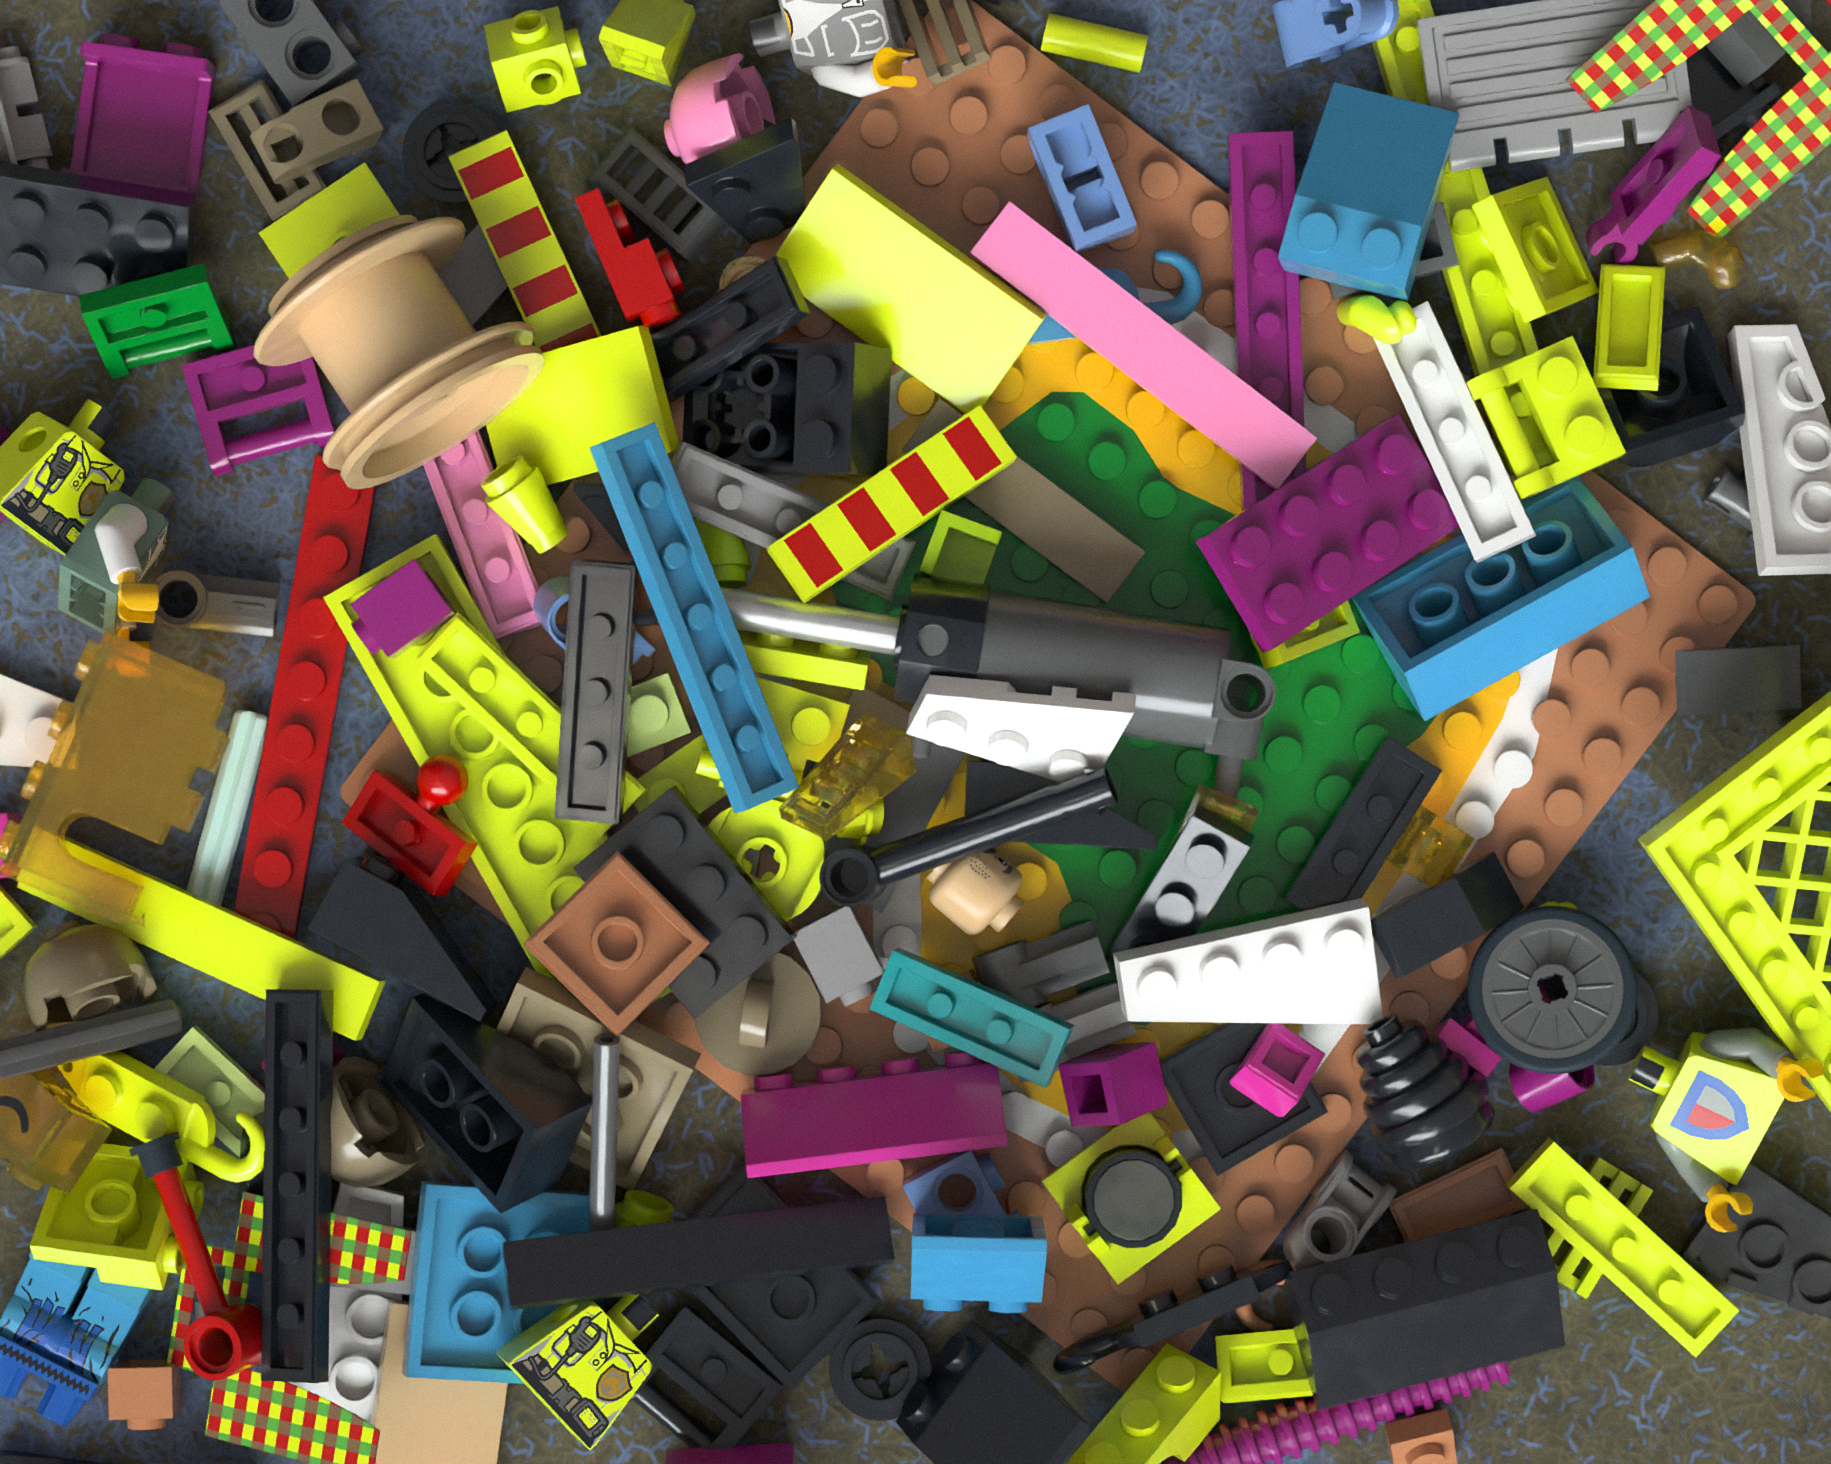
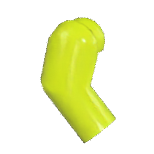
(1377, 319)

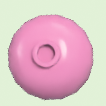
(716, 108)

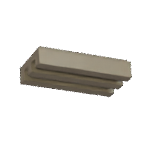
(956, 62)
(241, 103)

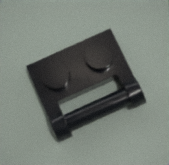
(713, 1373)

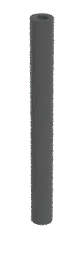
(604, 1132)

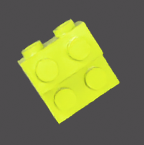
(114, 1222)

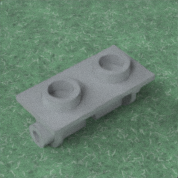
(21, 138)

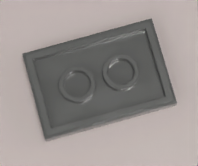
(908, 805)

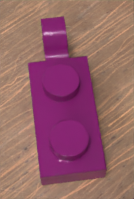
(1656, 186)

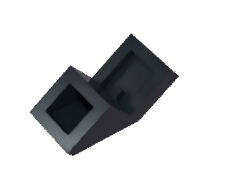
(1445, 915)

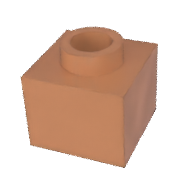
(144, 1392)

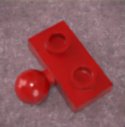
(410, 828)

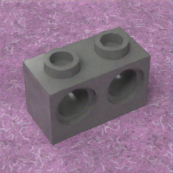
(282, 43)

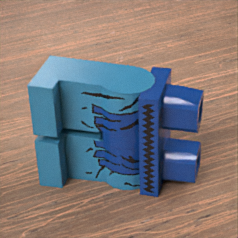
(65, 1347)

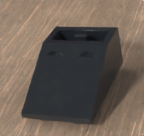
(797, 410)

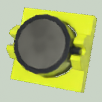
(1130, 1195)

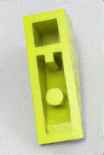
(648, 37)

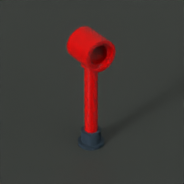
(204, 1339)

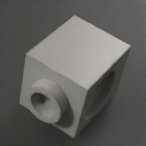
(839, 956)

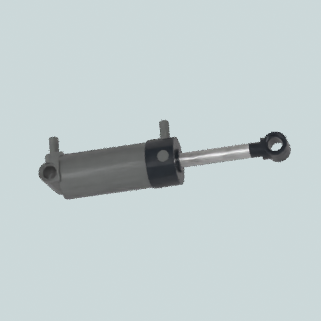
(1041, 643)

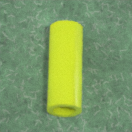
(1094, 42)

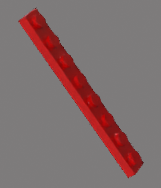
(303, 705)

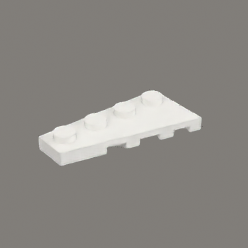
(1783, 449)
(1272, 970)
(357, 1314)

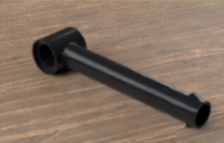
(968, 835)

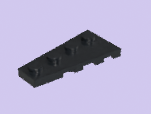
(1777, 1247)

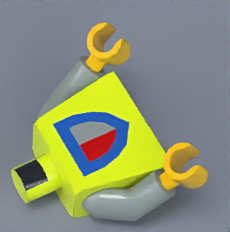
(1719, 1106)

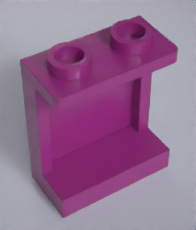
(143, 114)

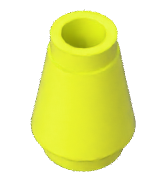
(525, 503)

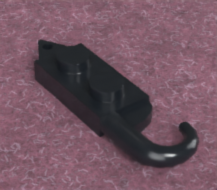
(1168, 1315)

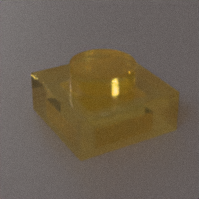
(1430, 847)

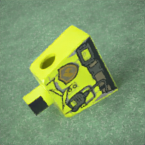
(57, 475)
(584, 1362)

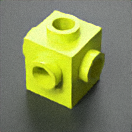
(534, 58)

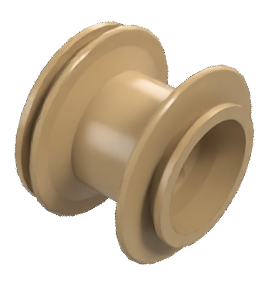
(396, 347)

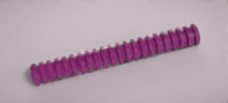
(1302, 1427)

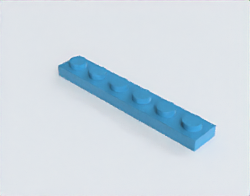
(694, 617)

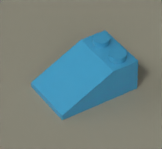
(1368, 191)
(978, 1260)

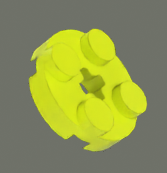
(795, 849)

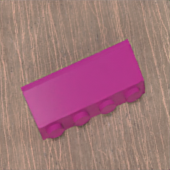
(871, 1116)

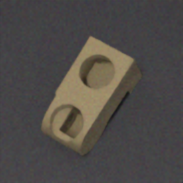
(318, 132)

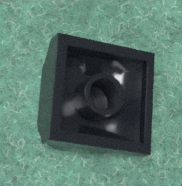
(1693, 398)

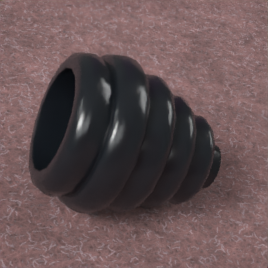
(1420, 1094)

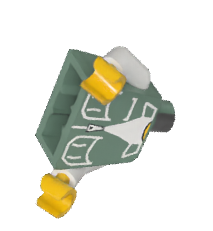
(113, 560)

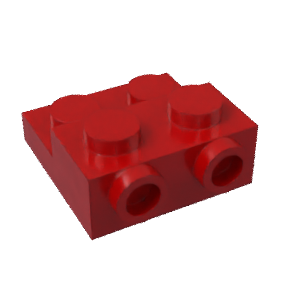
(638, 274)

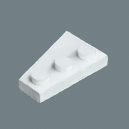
(1021, 730)

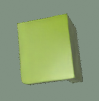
(960, 549)

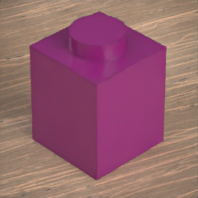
(401, 610)
(1113, 1084)

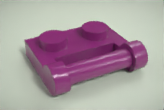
(239, 386)

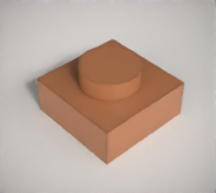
(1422, 1439)

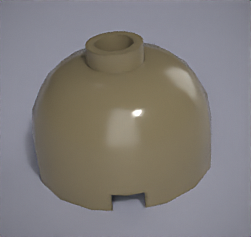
(75, 973)
(368, 1133)

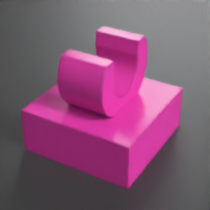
(1468, 1042)

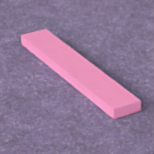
(1143, 345)

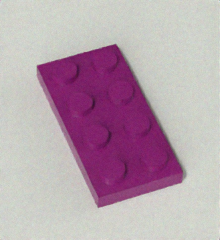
(1329, 533)

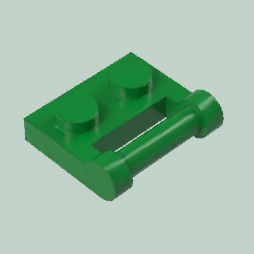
(156, 319)

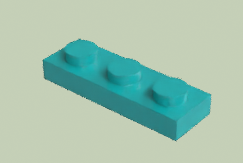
(971, 1017)

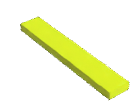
(231, 944)

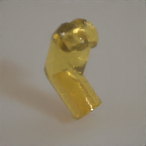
(1704, 249)

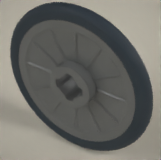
(1569, 1030)

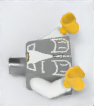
(839, 42)

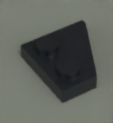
(753, 182)

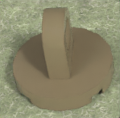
(764, 1019)

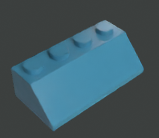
(1467, 624)

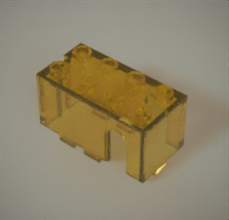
(118, 758)

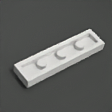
(1456, 438)

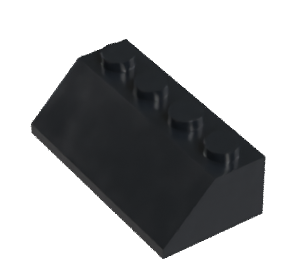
(1425, 1309)

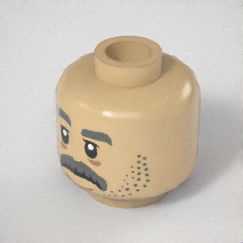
(977, 891)

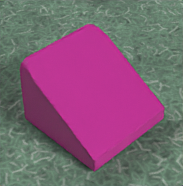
(1277, 1069)

